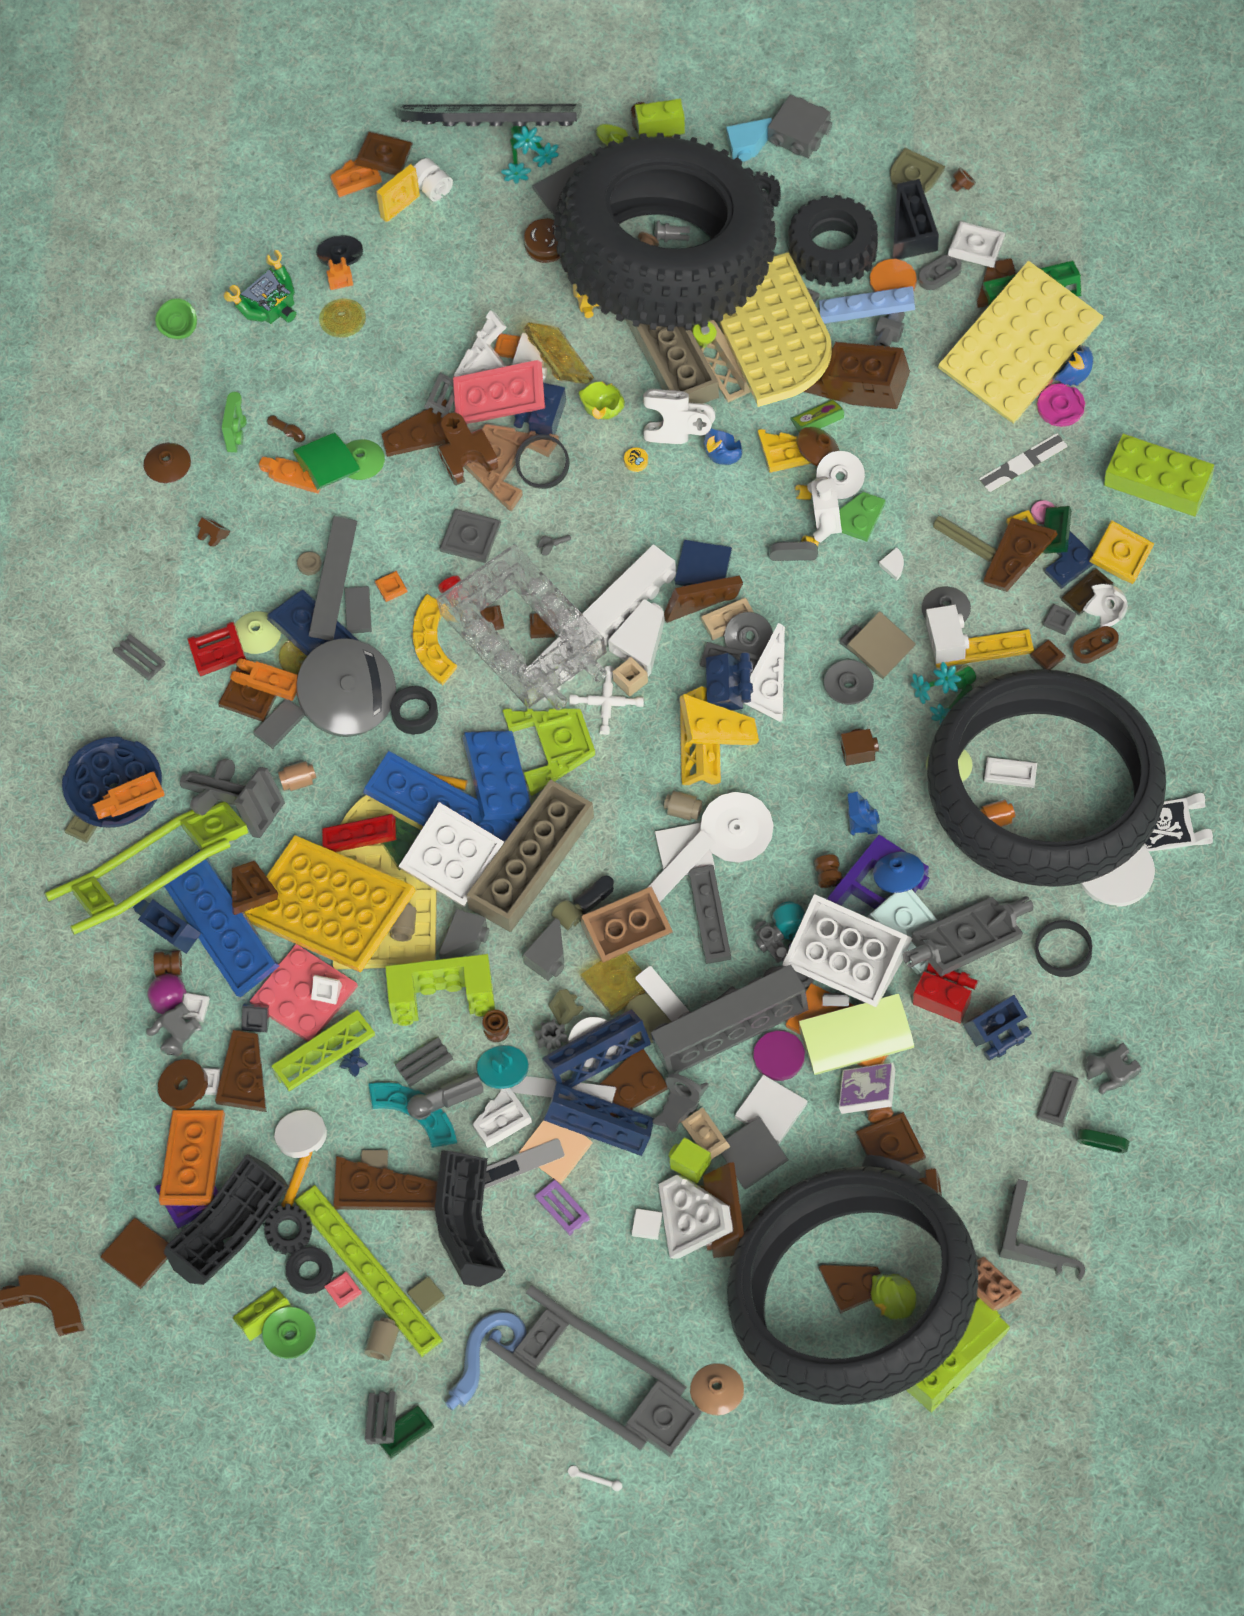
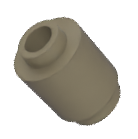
(683, 806)
(405, 924)

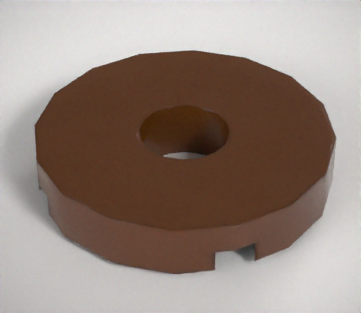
(174, 1075)

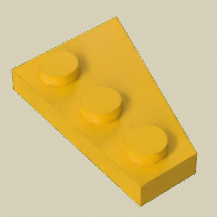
(716, 725)

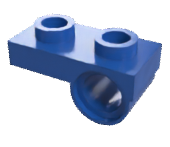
(861, 815)

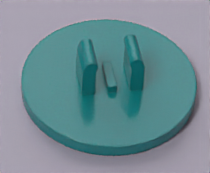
(502, 1067)

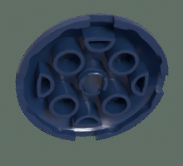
(99, 766)

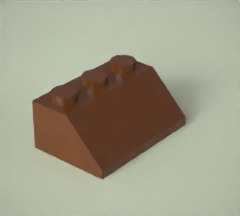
(723, 1186)

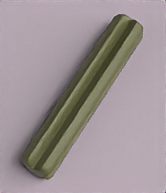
(964, 538)

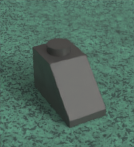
(464, 935)
(546, 953)

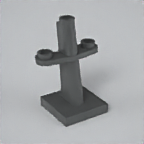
(256, 801)

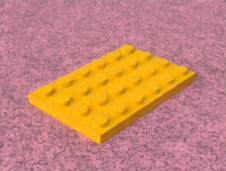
(331, 903)

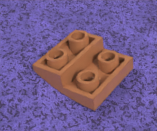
(995, 1287)

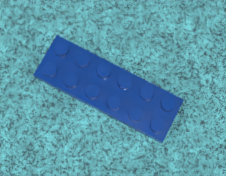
(417, 794)
(226, 937)

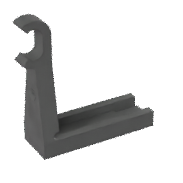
(1027, 1253)

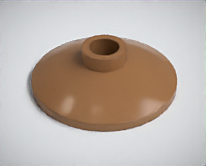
(717, 1401)

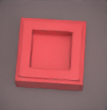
(343, 1290)

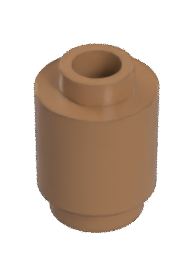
(297, 776)

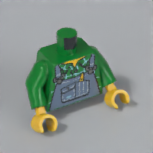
(267, 296)

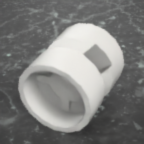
(432, 180)

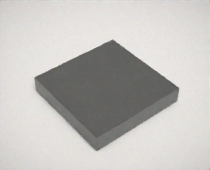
(470, 536)
(754, 1153)

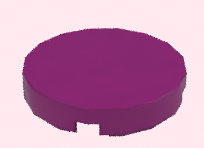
(779, 1055)

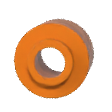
(999, 812)

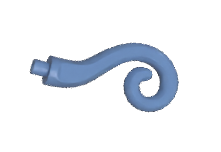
(468, 1383)

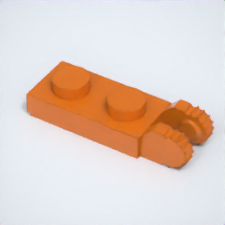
(266, 679)

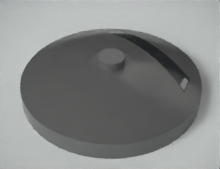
(345, 687)

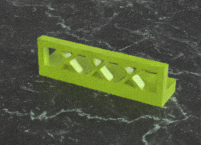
(321, 1046)

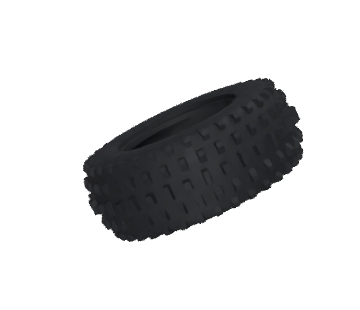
(657, 282)

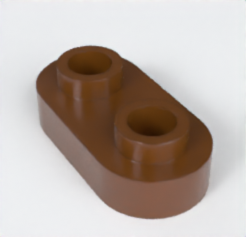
(1093, 643)

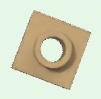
(630, 670)

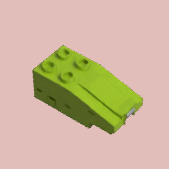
(979, 1339)

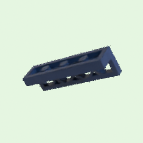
(595, 1045)
(598, 1122)

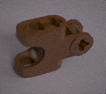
(463, 447)

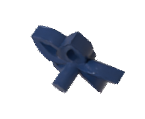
(353, 1062)

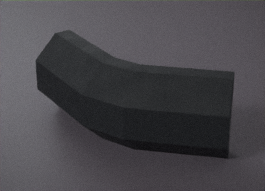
(234, 1212)
(460, 1218)

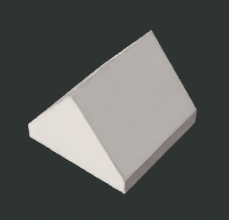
(326, 989)

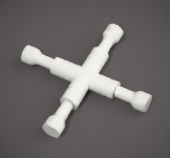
(607, 701)

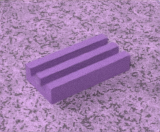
(576, 1224)

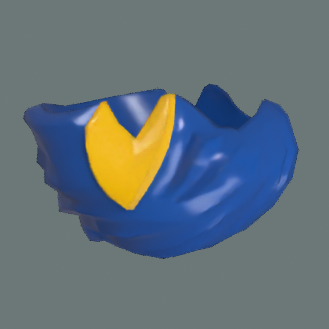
(1077, 367)
(722, 447)

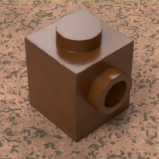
(858, 746)

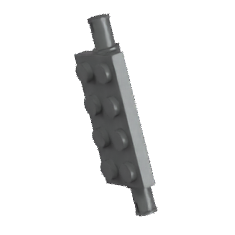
(968, 935)

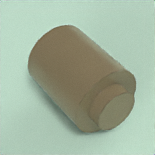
(382, 1339)

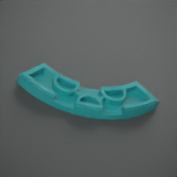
(396, 1097)

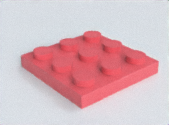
(290, 993)

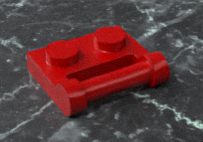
(218, 654)

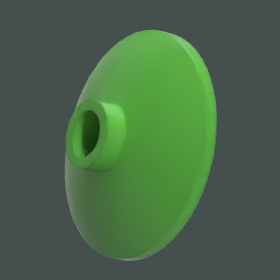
(372, 460)
(284, 1321)

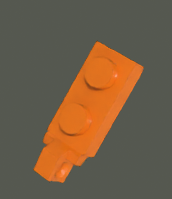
(288, 473)
(129, 796)

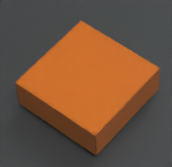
(507, 345)
(391, 586)

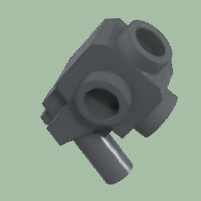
(770, 940)

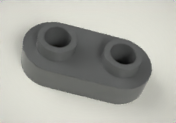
(938, 271)

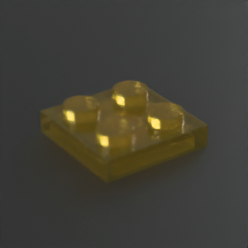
(614, 982)

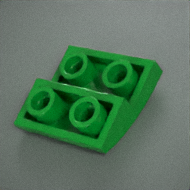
(326, 460)

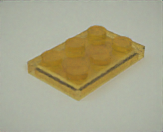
(558, 353)

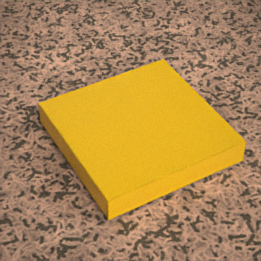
(398, 193)
(1121, 552)

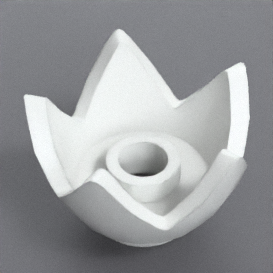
(1101, 604)

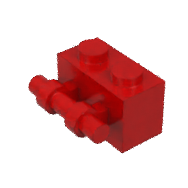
(943, 996)

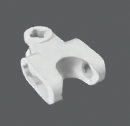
(679, 417)

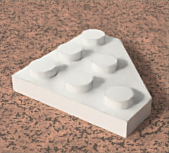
(691, 1216)

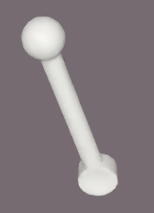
(573, 1472)

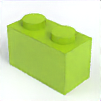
(660, 117)

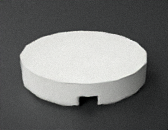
(300, 1133)

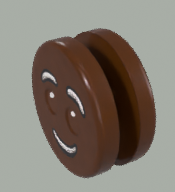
(540, 241)

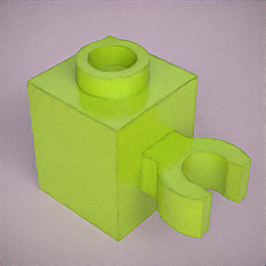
(689, 1160)

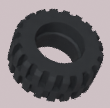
(837, 264)

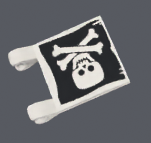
(1175, 825)

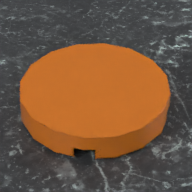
(892, 275)

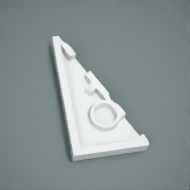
(769, 677)

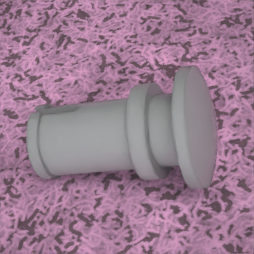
(671, 232)

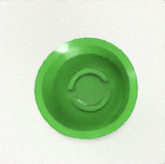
(176, 319)

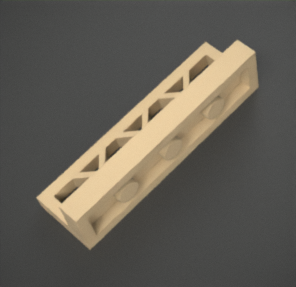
(723, 350)

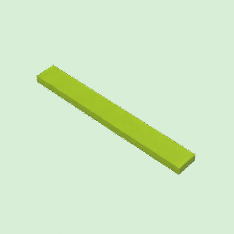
(368, 1271)

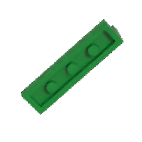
(1063, 273)

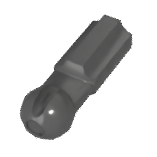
(452, 1093)

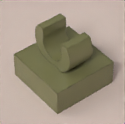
(564, 1006)

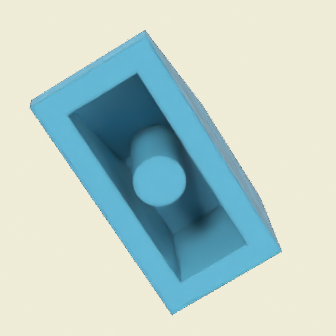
(747, 138)

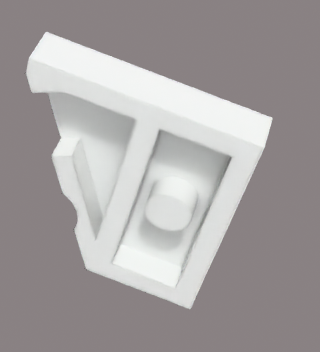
(501, 1118)

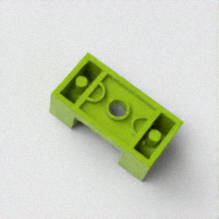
(434, 975)

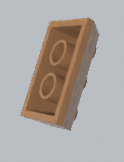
(625, 924)

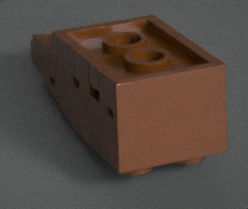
(864, 375)

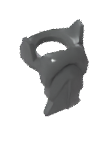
(680, 1100)

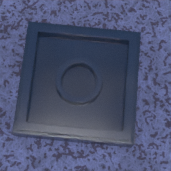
(702, 563)

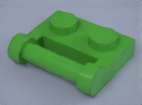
(233, 422)

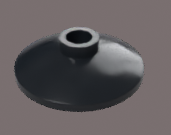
(338, 247)

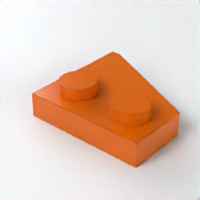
(353, 178)

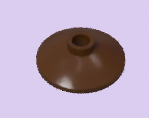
(815, 444)
(169, 470)

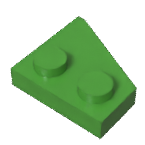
(861, 515)

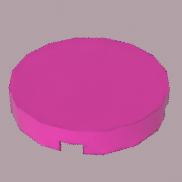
(1058, 411)

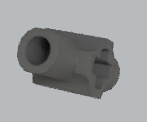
(889, 329)

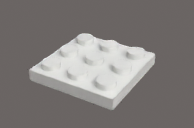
(450, 854)

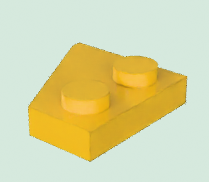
(780, 451)

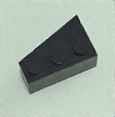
(914, 224)

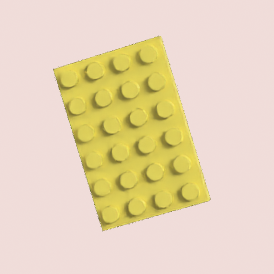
(1020, 342)

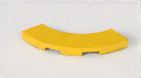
(426, 641)

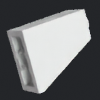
(639, 635)

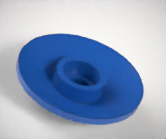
(898, 872)

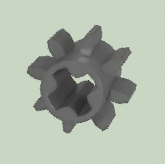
(549, 1041)

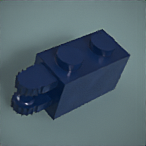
(167, 924)

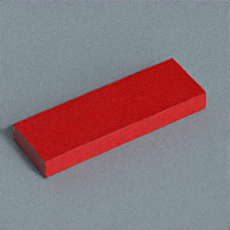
(359, 833)

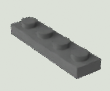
(709, 914)

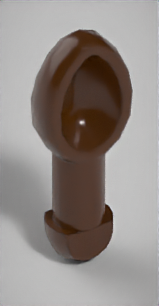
(289, 429)

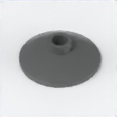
(950, 594)
(737, 632)
(848, 672)

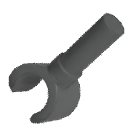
(548, 543)

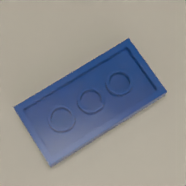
(497, 774)

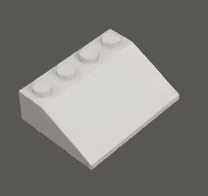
(846, 950)

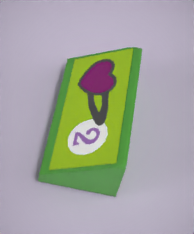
(819, 416)

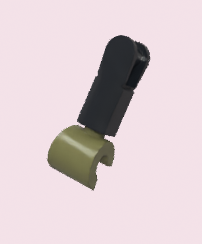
(570, 914)

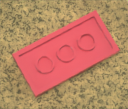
(499, 392)

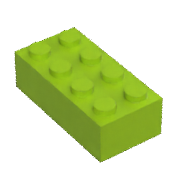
(1159, 475)

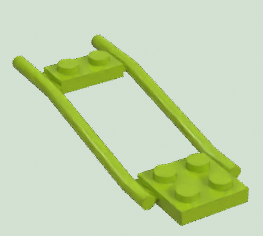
(208, 831)

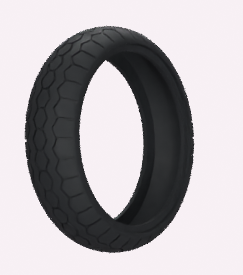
(1057, 695)
(895, 1365)

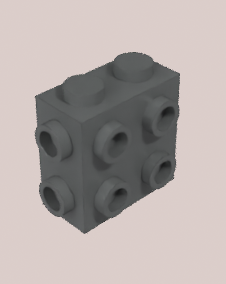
(799, 126)

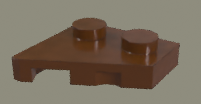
(250, 888)

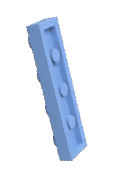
(867, 305)

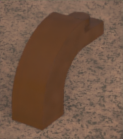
(49, 1294)

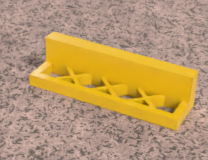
(704, 755)

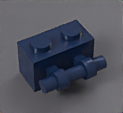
(545, 420)
(729, 680)
(995, 1021)

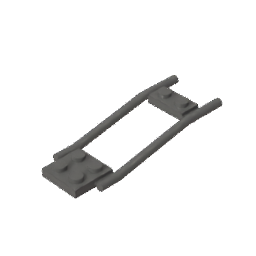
(659, 1419)

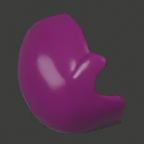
(165, 992)

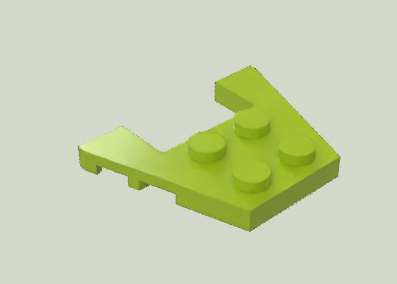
(562, 738)

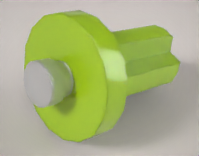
(704, 335)

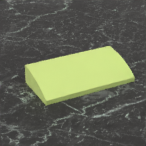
(856, 1034)

